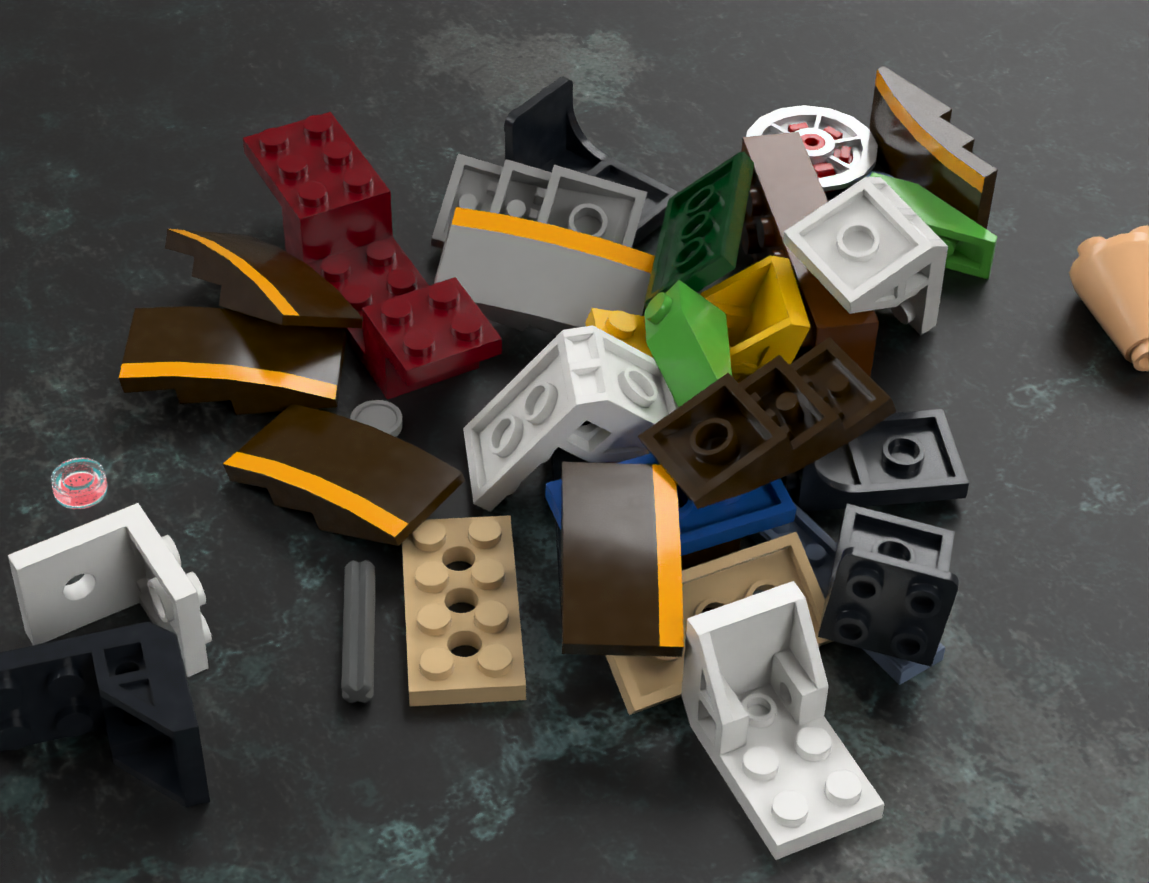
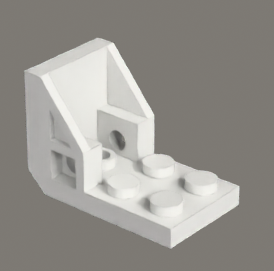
(873, 253)
(543, 408)
(759, 711)

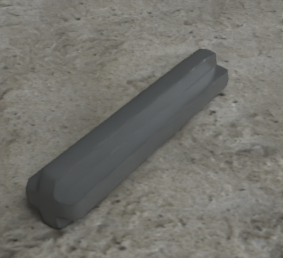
(358, 632)

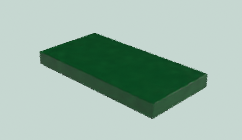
(702, 228)

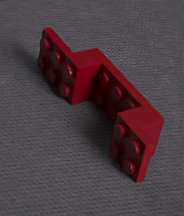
(342, 228)

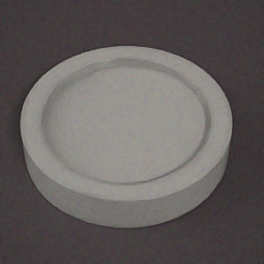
(380, 415)

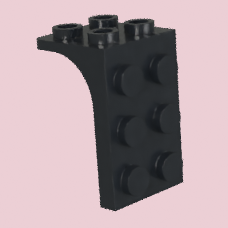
(547, 134)
(894, 462)
(889, 585)

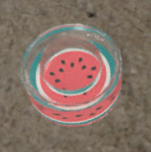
(79, 483)

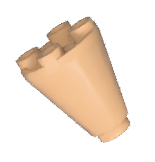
(1114, 286)

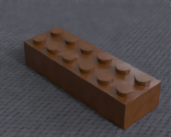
(780, 195)

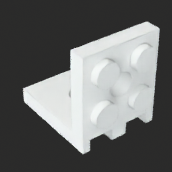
(121, 567)

